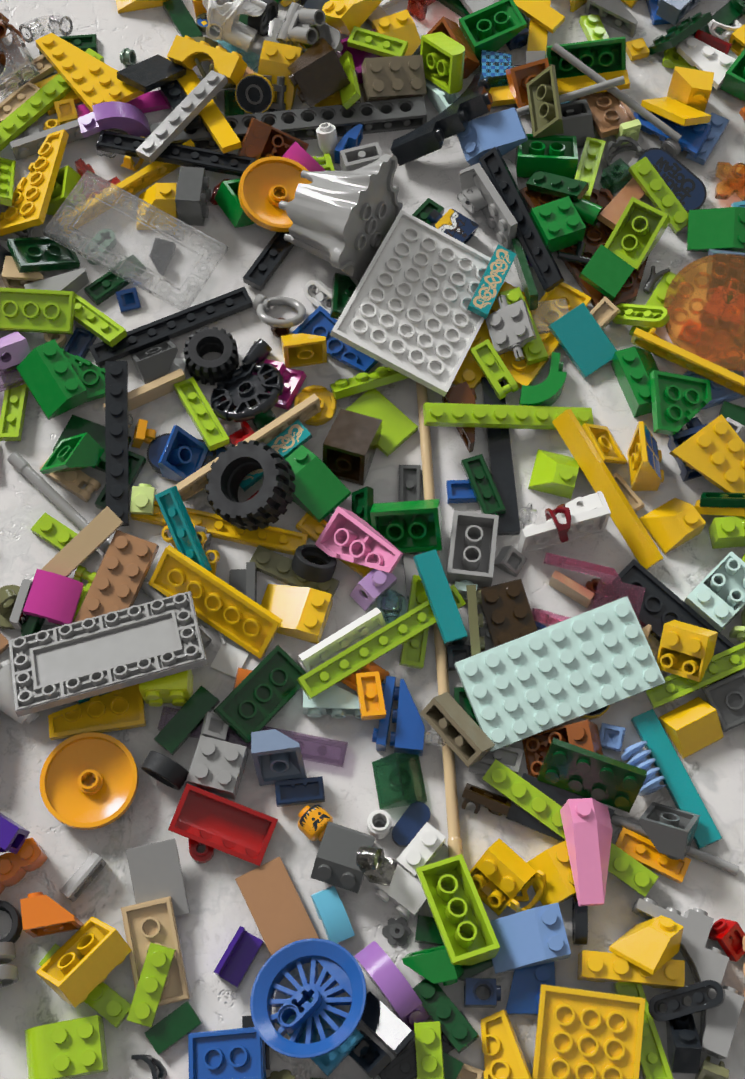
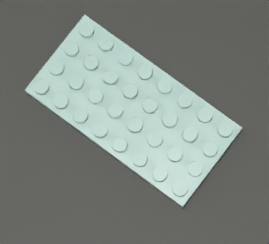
(559, 673)

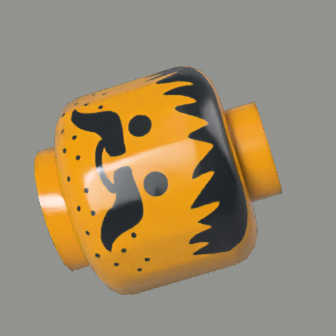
(314, 822)

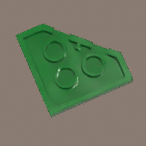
(89, 374)
(676, 400)

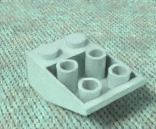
(720, 593)

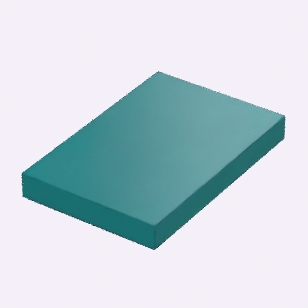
(583, 340)

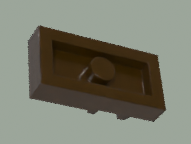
(495, 803)

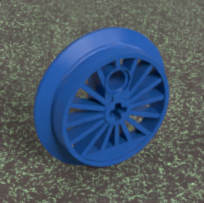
(335, 962)

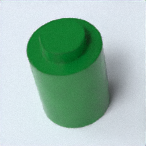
(588, 211)

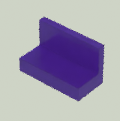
(238, 957)

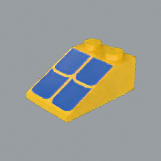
(644, 460)

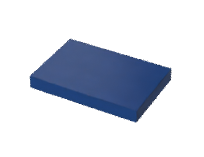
(227, 1054)

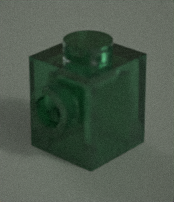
(615, 176)

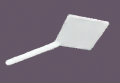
(229, 658)

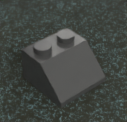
(337, 857)

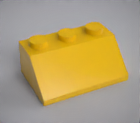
(84, 961)

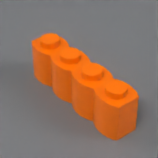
(15, 866)

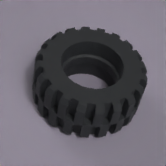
(231, 470)

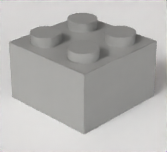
(218, 766)

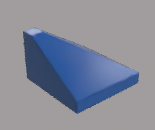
(128, 299)

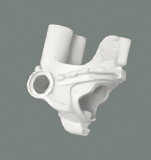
(225, 23)

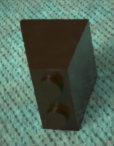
(317, 73)
(351, 445)

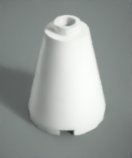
(7, 702)

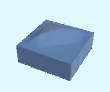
(612, 737)

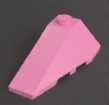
(357, 542)
(588, 843)

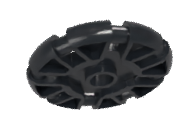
(231, 393)

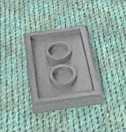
(158, 874)

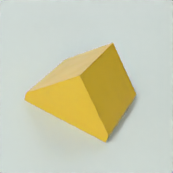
(692, 726)

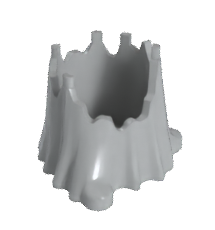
(345, 214)

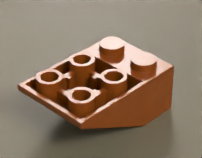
(266, 141)
(581, 734)

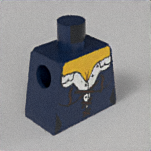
(454, 224)

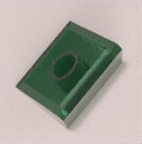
(399, 780)

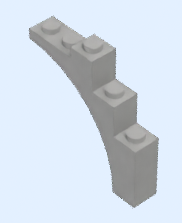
(709, 963)

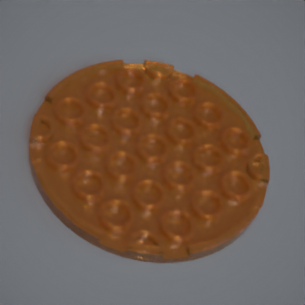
(709, 309)

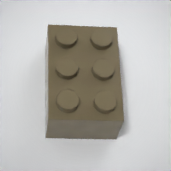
(393, 77)

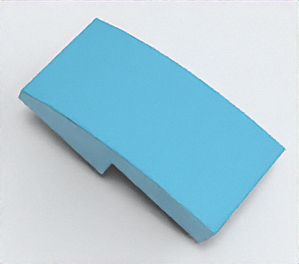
(333, 915)

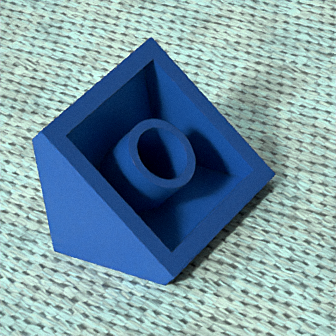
(181, 455)

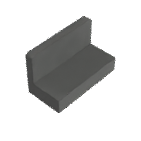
(245, 580)

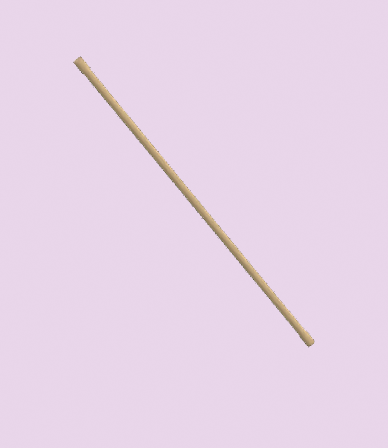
(454, 840)

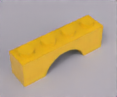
(186, 49)
(610, 967)

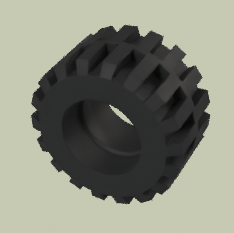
(211, 341)

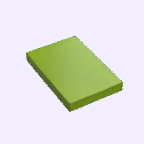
(395, 425)

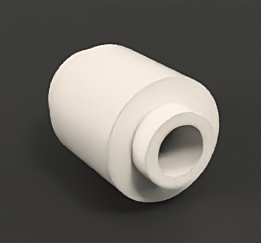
(327, 137)
(376, 817)

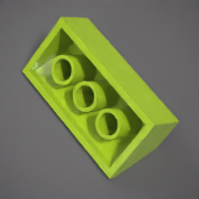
(458, 911)

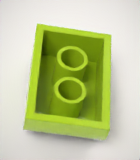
(443, 61)
(66, 1049)

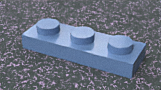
(718, 126)

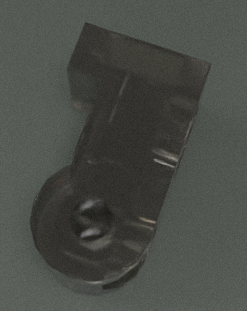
(374, 863)

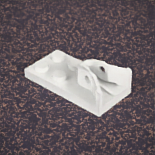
(585, 521)

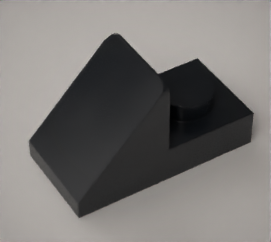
(370, 1056)

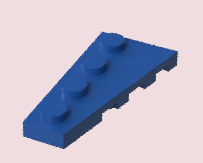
(692, 136)
(321, 324)
(525, 988)

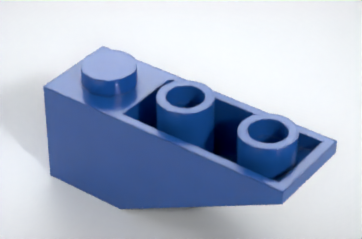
(409, 725)

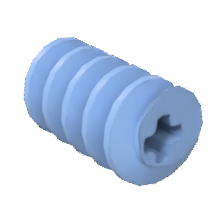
(638, 757)

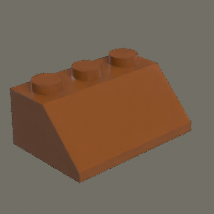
(452, 30)

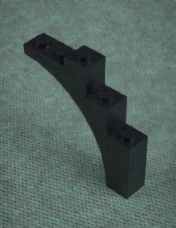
(454, 119)

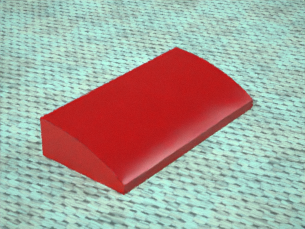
(223, 824)

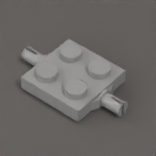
(510, 327)

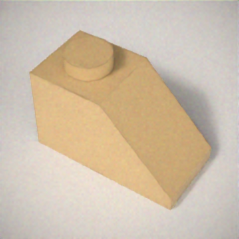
(14, 279)

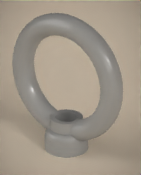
(263, 304)

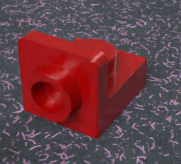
(729, 936)

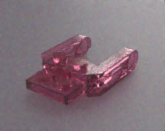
(607, 590)

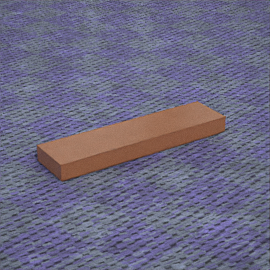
(612, 212)

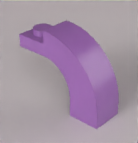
(114, 115)
(392, 984)

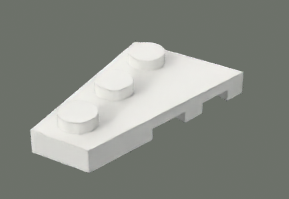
(706, 58)

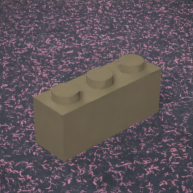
(457, 729)

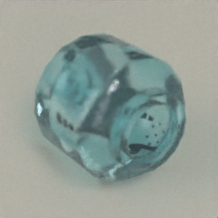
(391, 605)

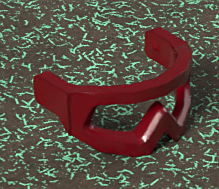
(562, 528)

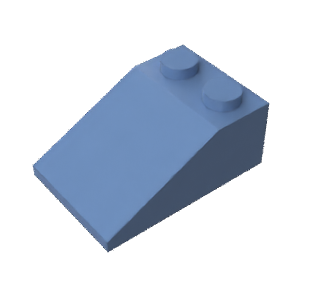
(490, 131)
(530, 938)

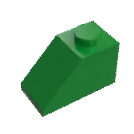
(434, 965)

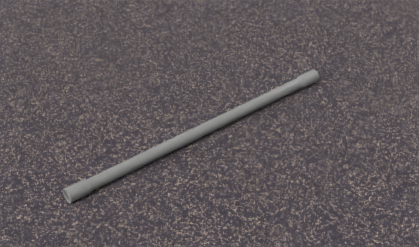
(24, 468)

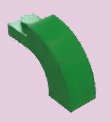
(549, 390)

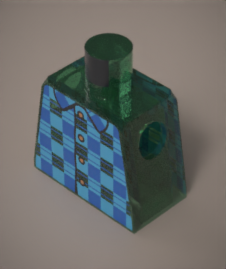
(494, 65)

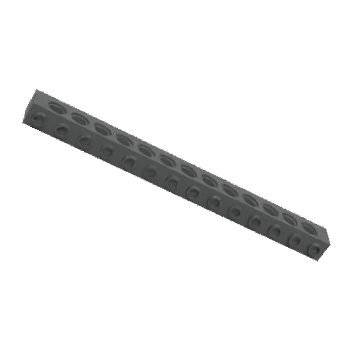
(302, 123)

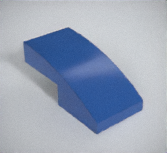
(349, 140)

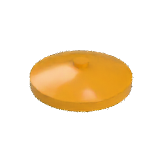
(265, 185)
(89, 781)

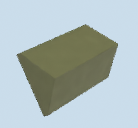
(545, 104)

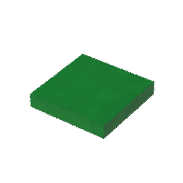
(606, 272)

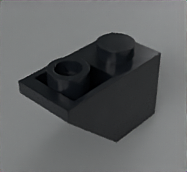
(683, 1045)

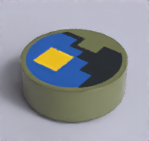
(201, 22)

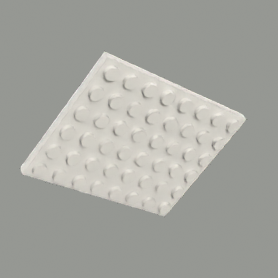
(416, 303)

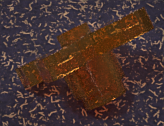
(731, 179)

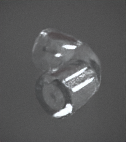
(45, 25)

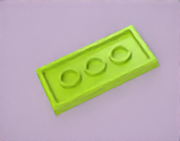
(37, 310)

